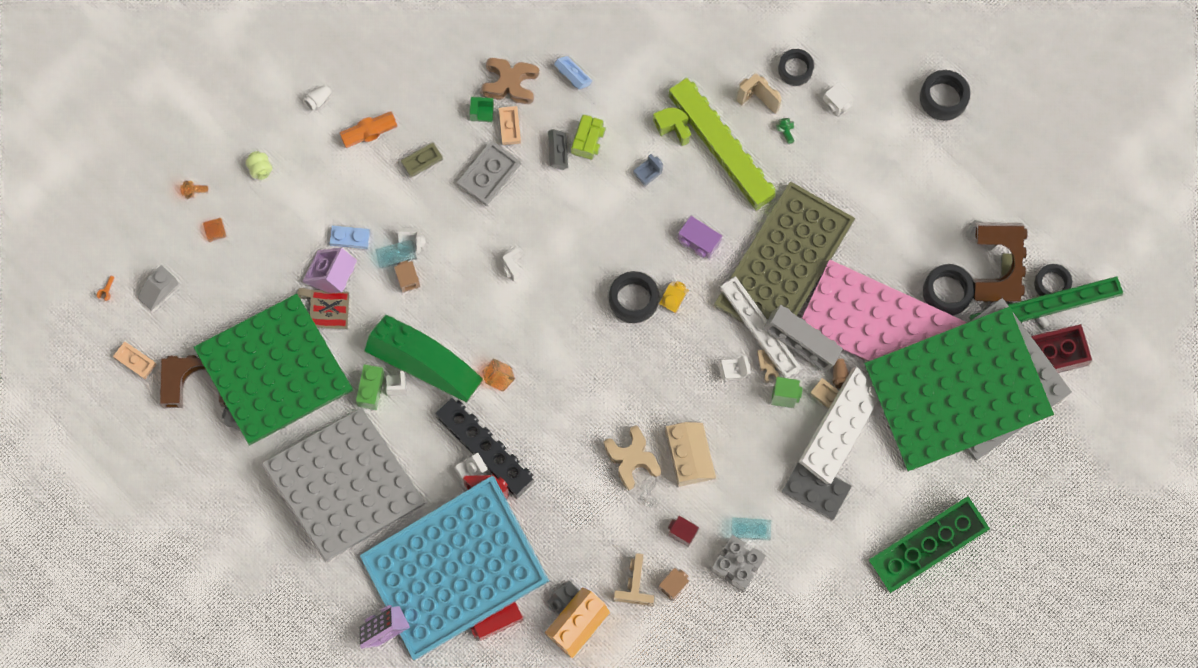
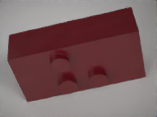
(1065, 348)

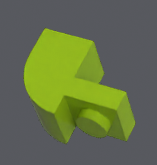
(673, 120)

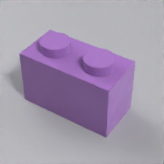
(699, 237)

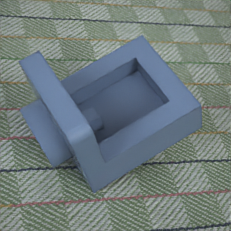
(649, 170)

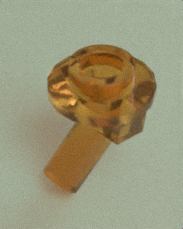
(188, 189)

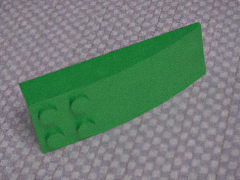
(422, 358)
(930, 544)

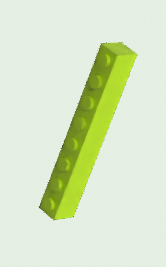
(722, 144)

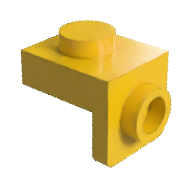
(674, 296)

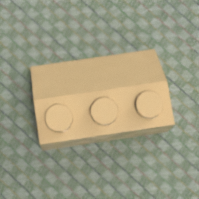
(689, 453)

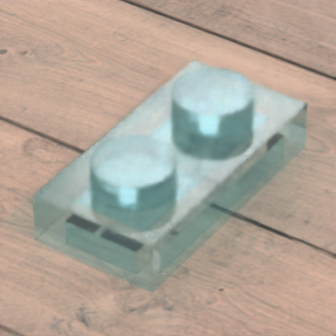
(395, 254)
(751, 528)

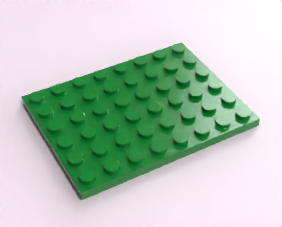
(959, 389)

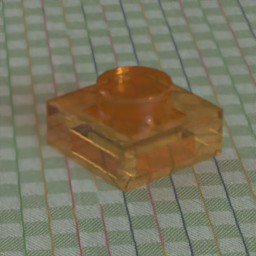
(214, 229)

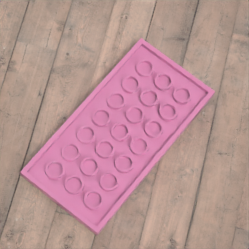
(869, 315)

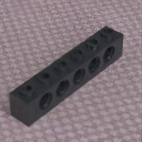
(446, 416)

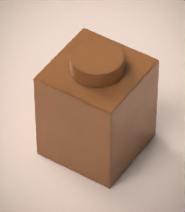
(407, 276)
(674, 583)

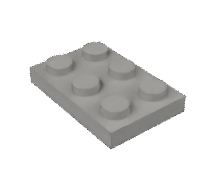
(489, 173)

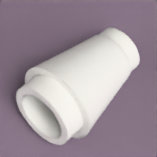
(316, 98)

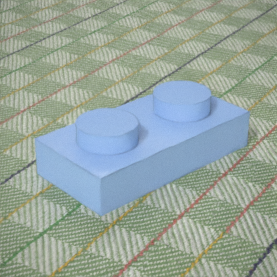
(573, 72)
(349, 237)

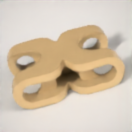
(632, 457)

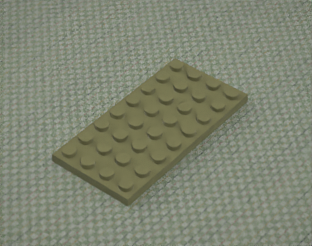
(789, 252)

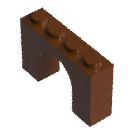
(1009, 285)
(173, 376)

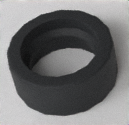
(799, 54)
(1055, 268)

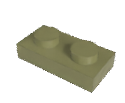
(422, 160)

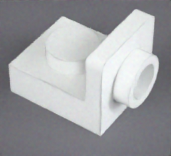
(471, 466)

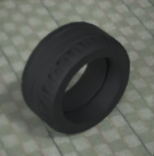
(950, 78)
(957, 273)
(633, 278)

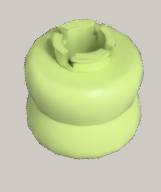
(258, 165)

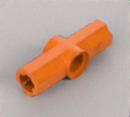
(368, 129)

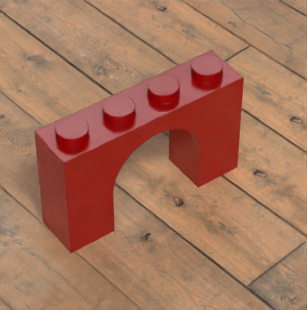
(498, 622)

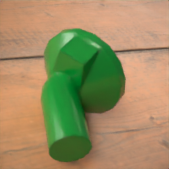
(785, 126)

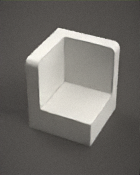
(396, 384)

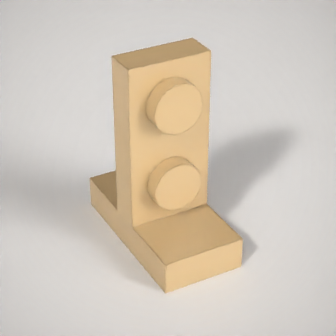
(634, 596)

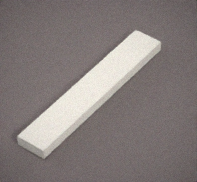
(755, 322)

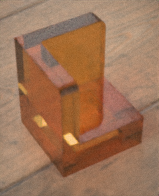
(498, 375)

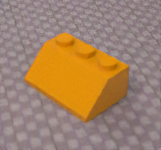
(577, 622)

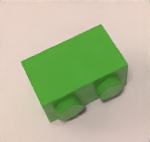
(370, 387)
(786, 392)

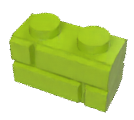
(587, 137)

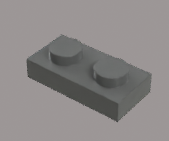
(558, 149)

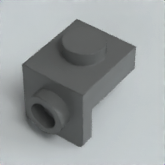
(562, 597)

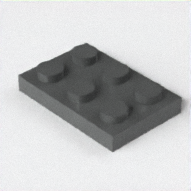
(814, 493)

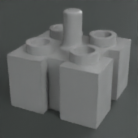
(738, 563)

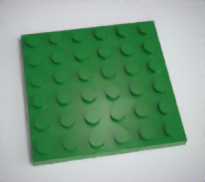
(273, 369)

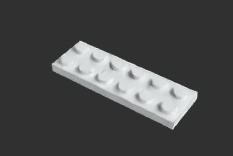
(840, 426)

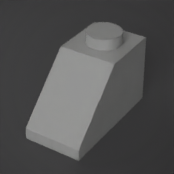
(157, 287)

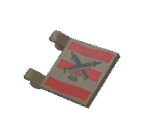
(326, 308)

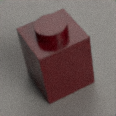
(682, 530)

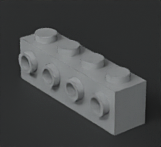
(803, 338)

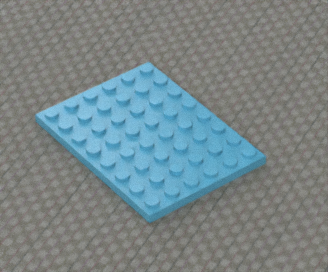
(455, 567)

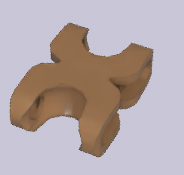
(509, 81)

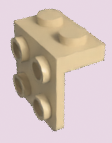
(759, 86)

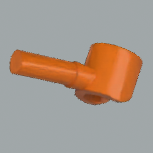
(106, 289)

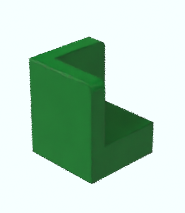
(481, 109)

